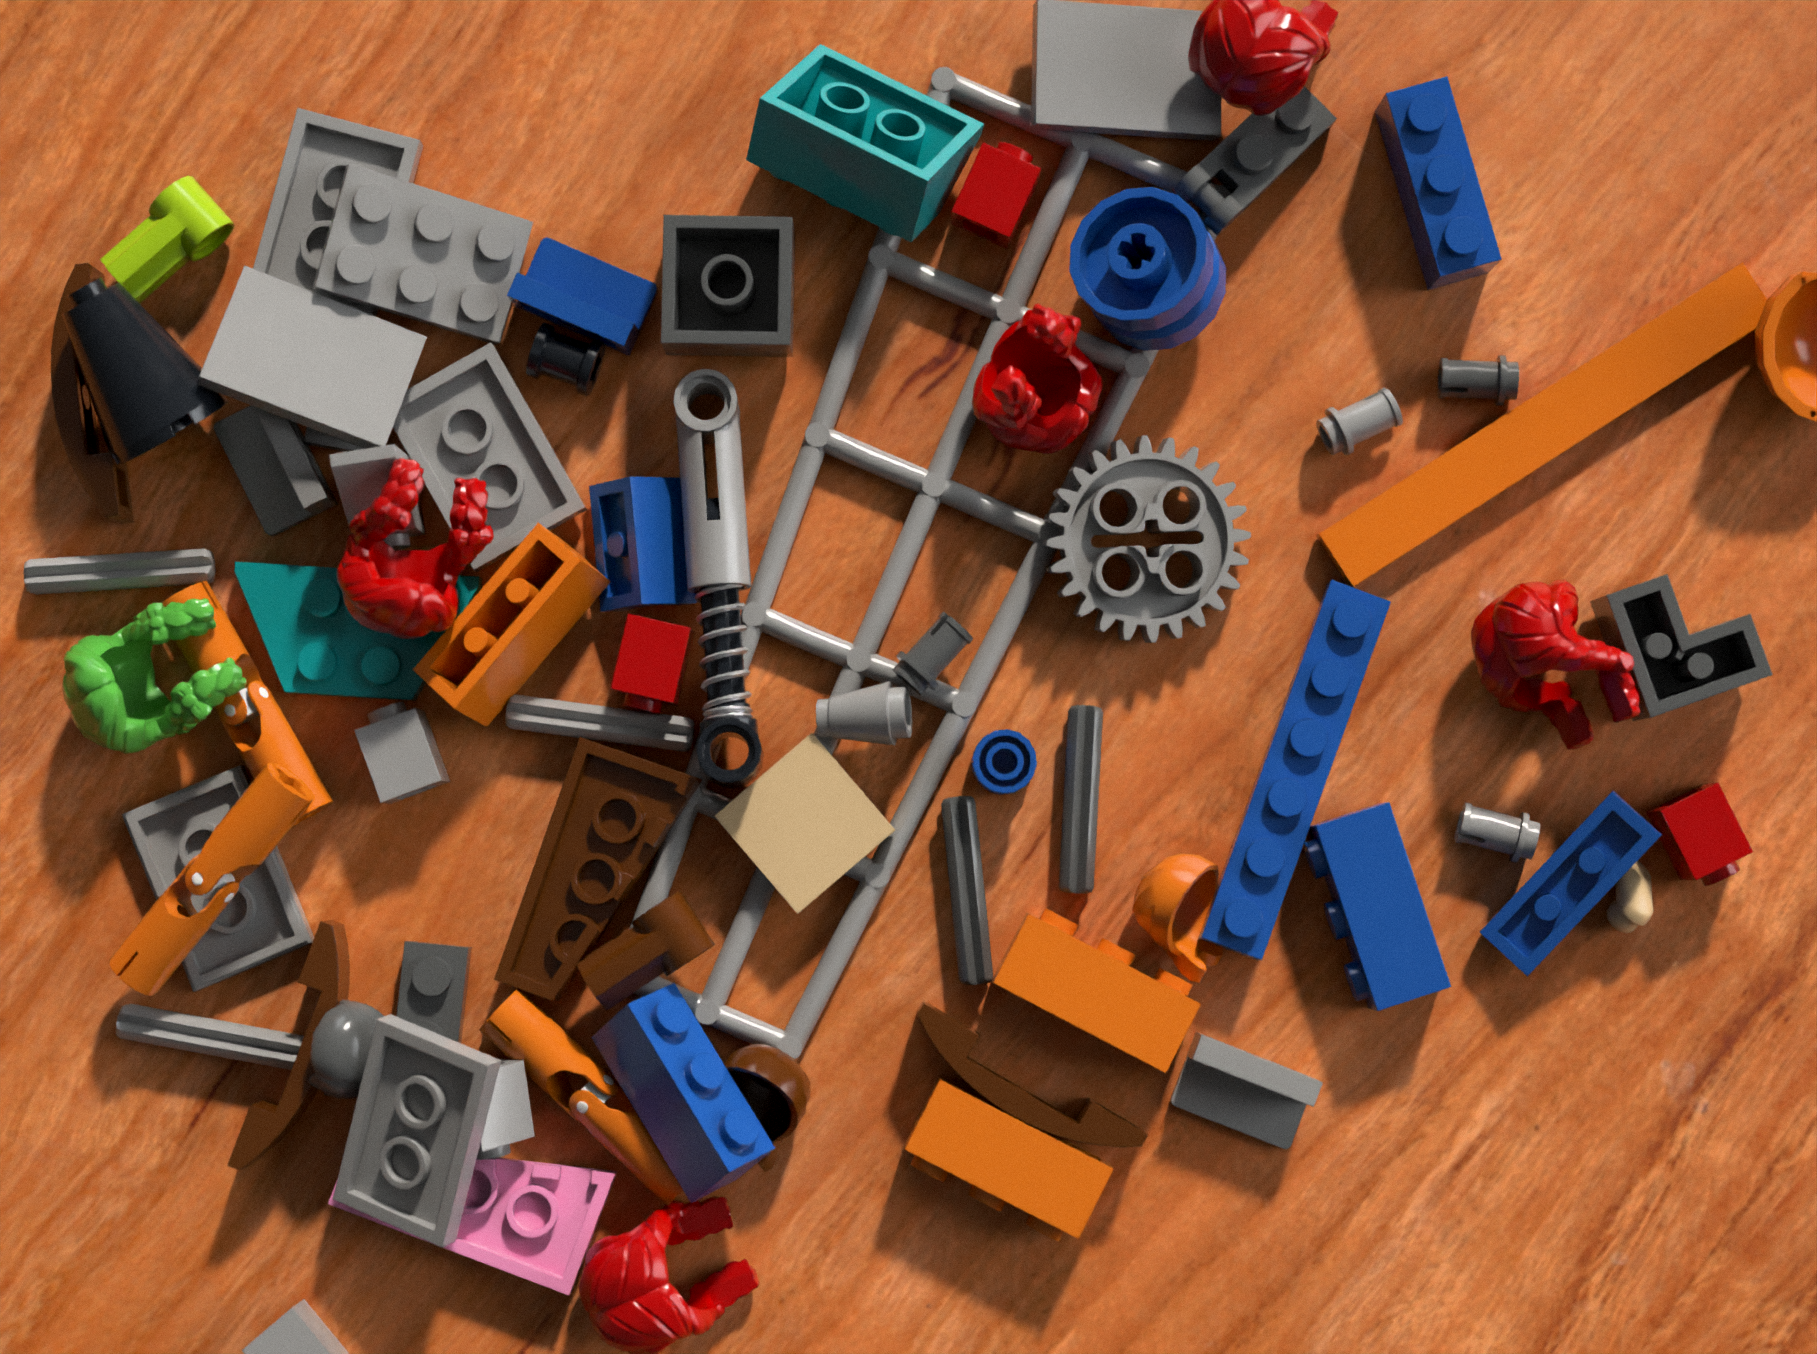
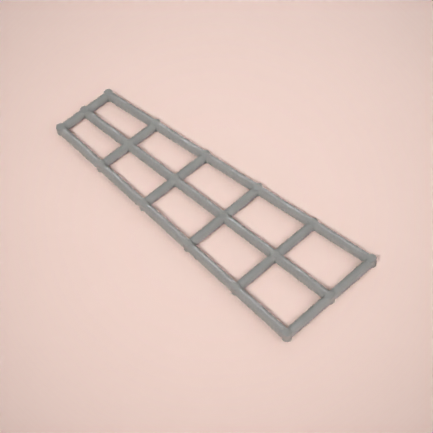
(932, 488)

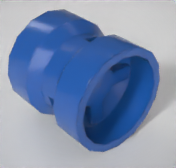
(1001, 770)

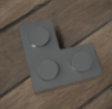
(1670, 662)

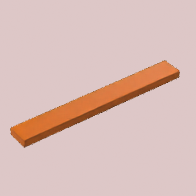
(1544, 426)

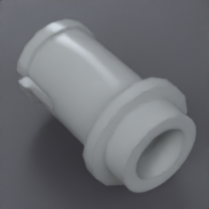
(1358, 421)
(1498, 831)

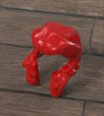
(1259, 50)
(1037, 384)
(410, 589)
(1534, 633)
(629, 1285)

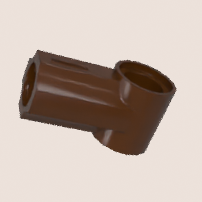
(657, 944)

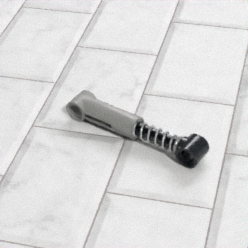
(717, 569)

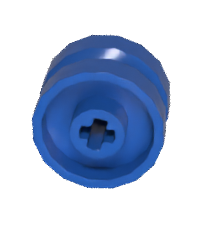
(1148, 268)

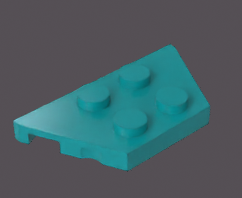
(320, 644)

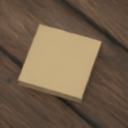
(804, 823)

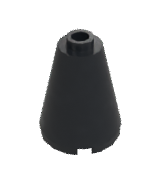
(134, 371)

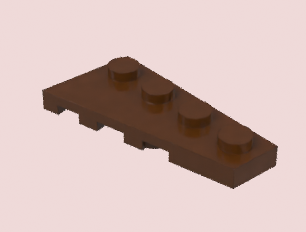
(593, 852)

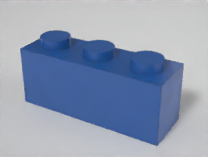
(1437, 183)
(1376, 907)
(682, 1092)

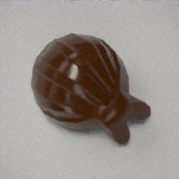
(773, 1089)

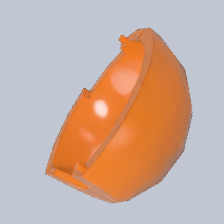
(1789, 344)

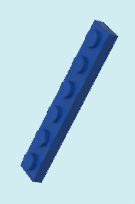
(1294, 770)

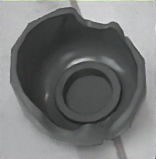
(342, 1048)

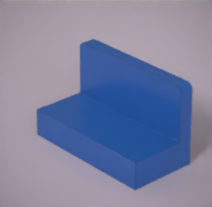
(584, 295)
(640, 542)

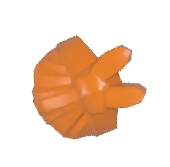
(1173, 908)

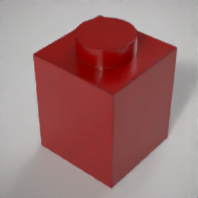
(996, 193)
(652, 663)
(1701, 834)

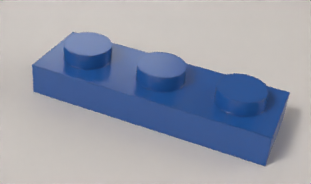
(1570, 883)

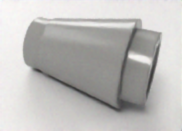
(867, 715)

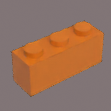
(511, 625)
(1097, 989)
(1007, 1160)

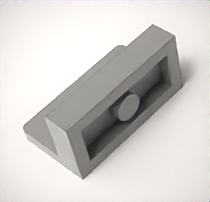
(274, 468)
(1243, 1091)

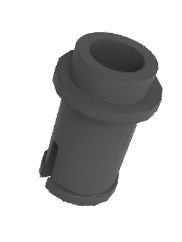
(1478, 379)
(931, 654)

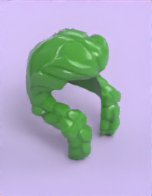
(114, 687)

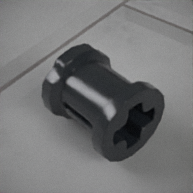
(565, 359)

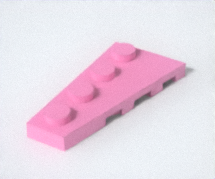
(528, 1218)

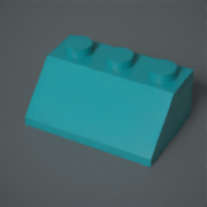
(862, 141)

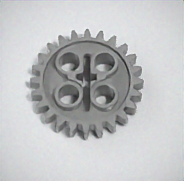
(1143, 483)

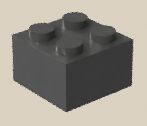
(728, 285)

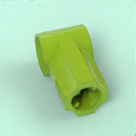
(180, 228)

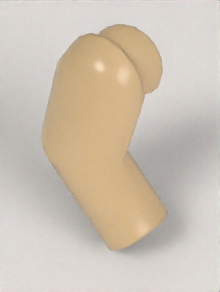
(1633, 900)

